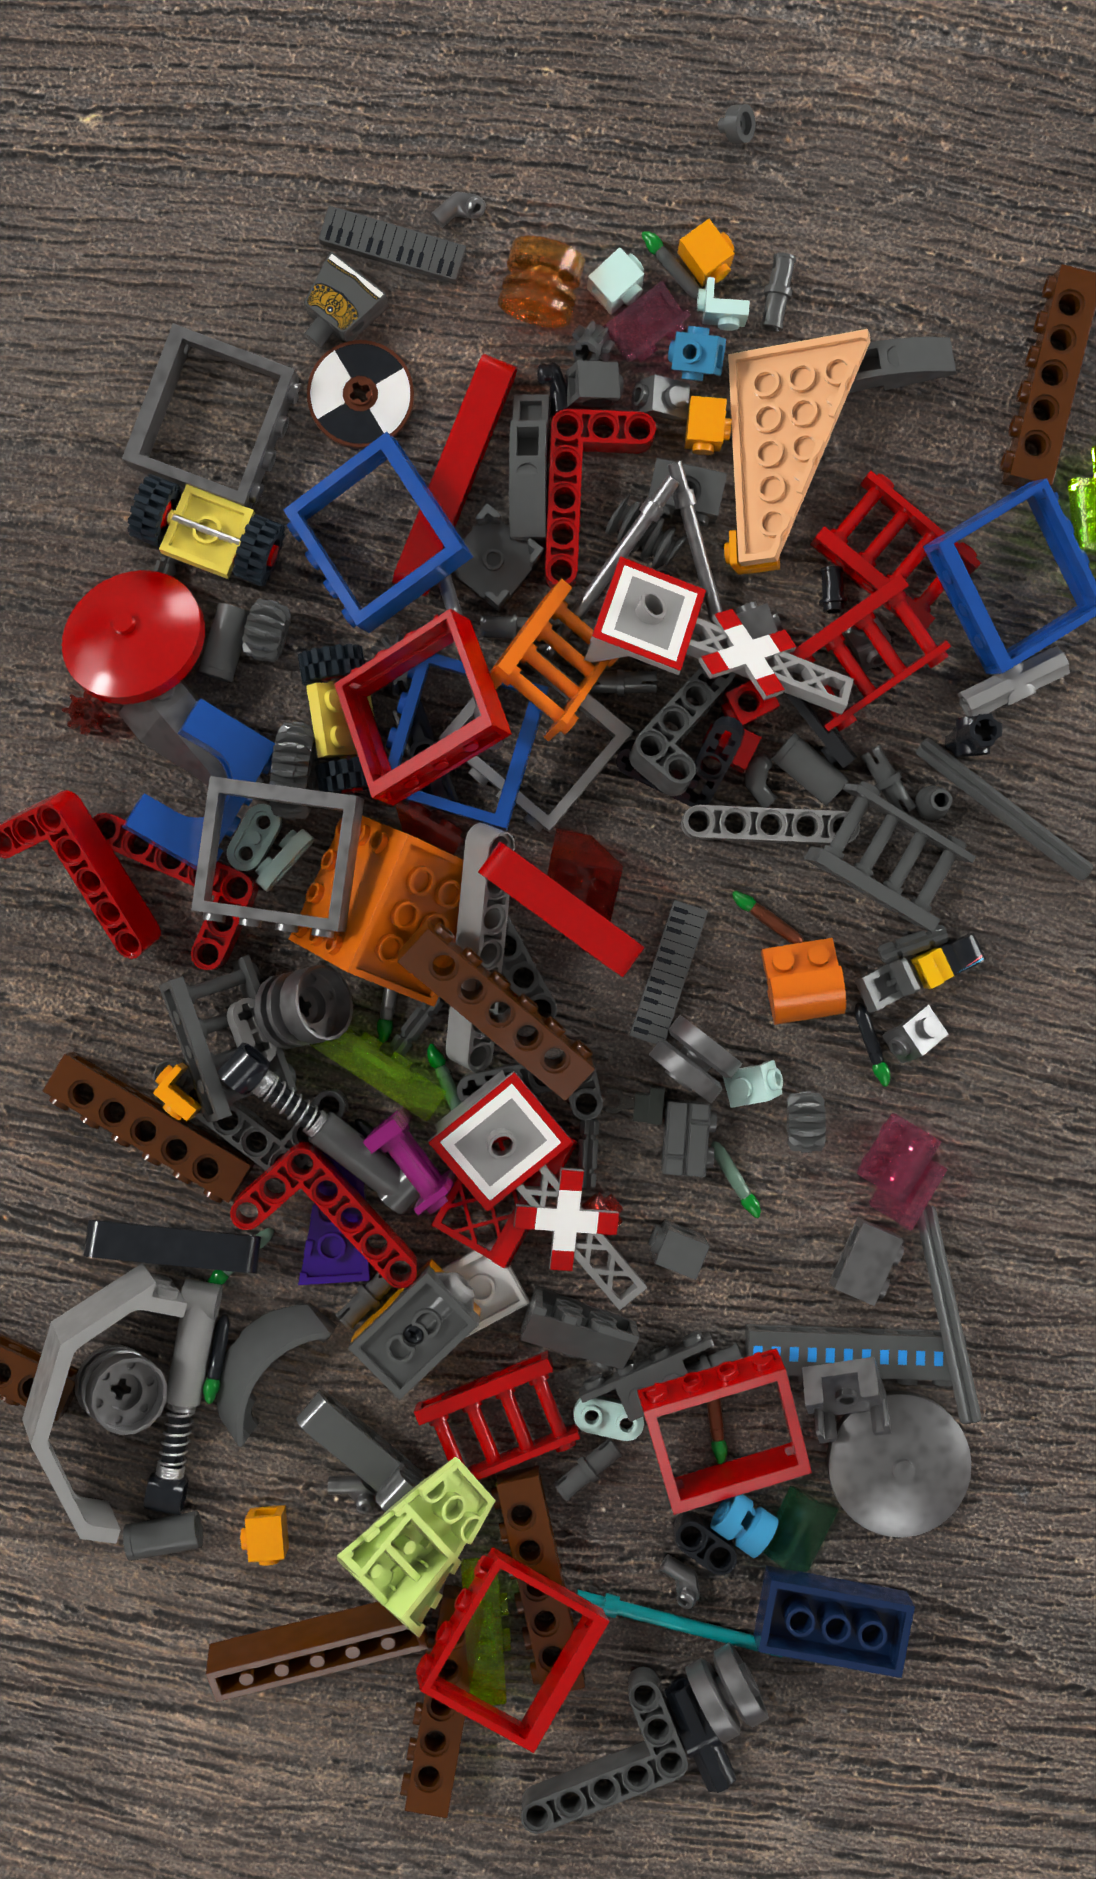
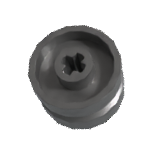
(695, 1059)
(725, 1693)

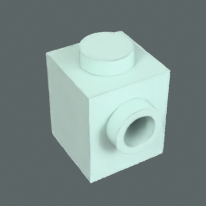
(617, 281)

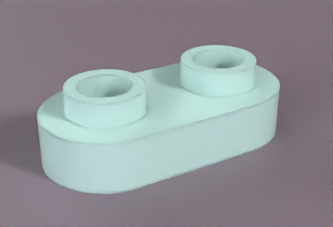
(252, 836)
(273, 870)
(607, 1423)

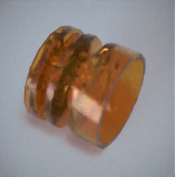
(541, 281)

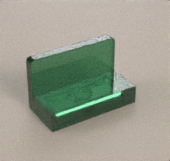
(800, 1530)

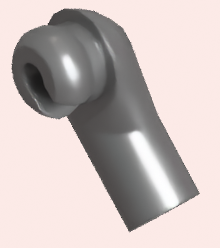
(459, 205)
(357, 1489)
(686, 1581)

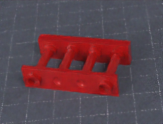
(861, 565)
(863, 618)
(502, 1385)

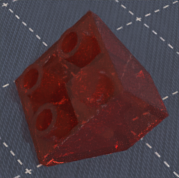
(416, 822)
(585, 870)

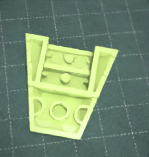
(419, 1542)

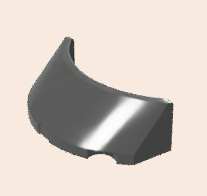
(254, 1352)

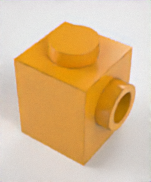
(707, 252)
(707, 425)
(265, 1535)

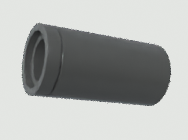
(224, 643)
(810, 769)
(163, 1536)

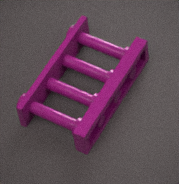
(394, 1138)

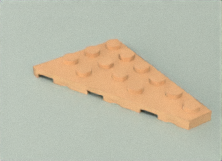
(781, 422)

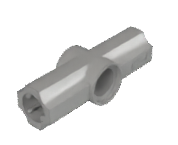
(1015, 683)

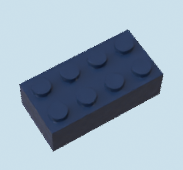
(833, 1621)

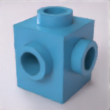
(708, 357)

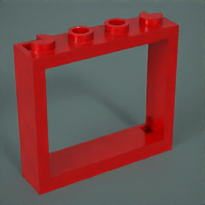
(445, 755)
(740, 1474)
(560, 1679)

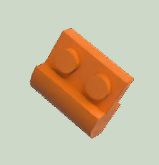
(804, 981)

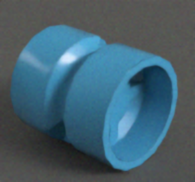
(747, 1525)

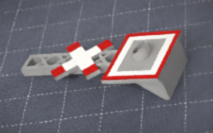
(664, 639)
(511, 1110)

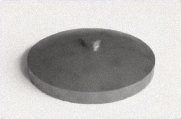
(900, 1479)

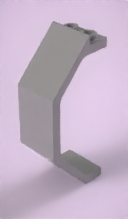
(131, 1292)

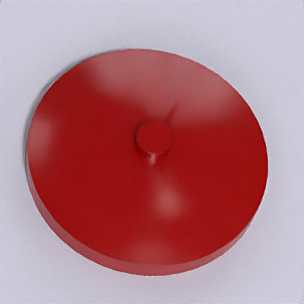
(133, 637)

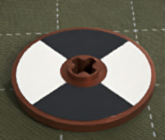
(363, 366)

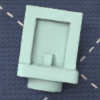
(725, 313)
(754, 1084)

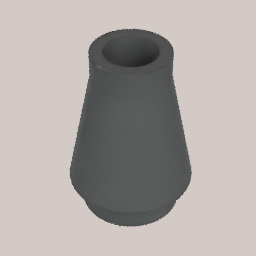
(926, 806)

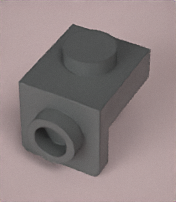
(662, 397)
(887, 984)

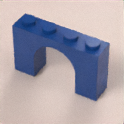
(243, 757)

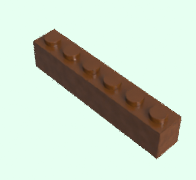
(308, 1650)

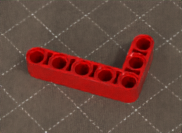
(570, 483)
(90, 864)
(224, 877)
(561, 909)
(331, 1206)

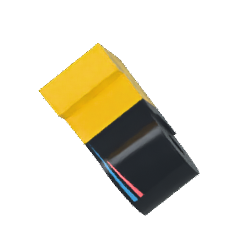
(948, 960)

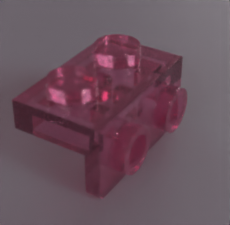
(646, 322)
(898, 1157)

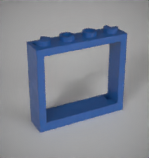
(414, 584)
(967, 602)
(399, 736)

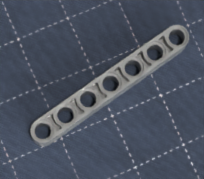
(483, 929)

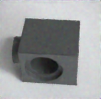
(593, 384)

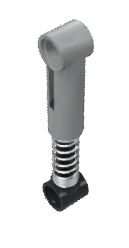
(168, 1485)

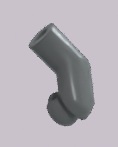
(756, 779)

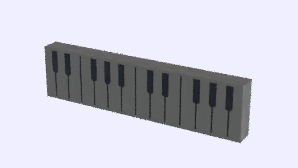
(392, 244)
(668, 972)

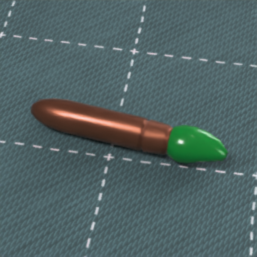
(765, 916)
(716, 1426)

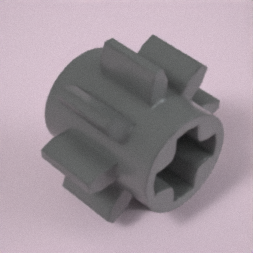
(591, 344)

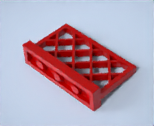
(509, 1238)

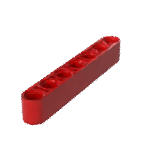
(460, 458)

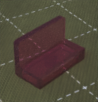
(909, 1212)

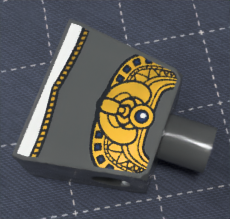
(341, 303)

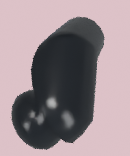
(552, 374)

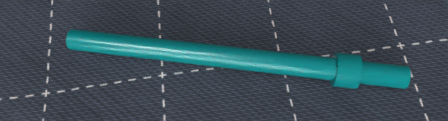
(614, 1606)

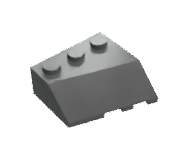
(578, 1329)

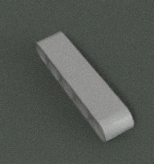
(751, 820)

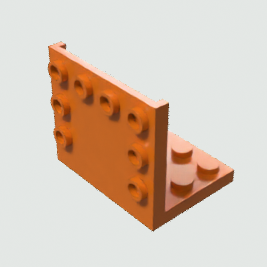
(393, 893)

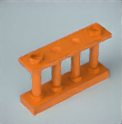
(524, 650)

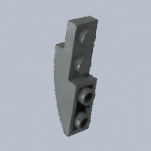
(904, 362)
(529, 467)

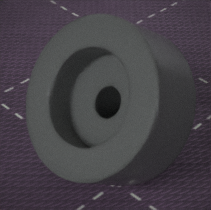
(738, 124)

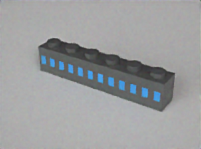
(898, 1352)

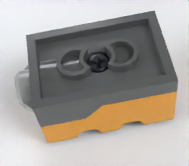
(416, 1328)

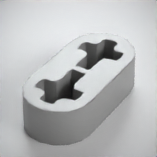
(241, 1030)

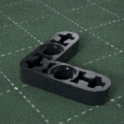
(709, 748)

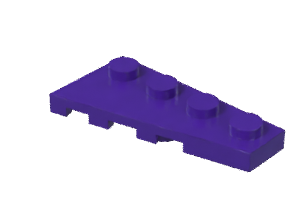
(327, 1252)

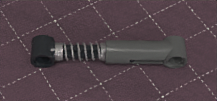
(249, 1072)

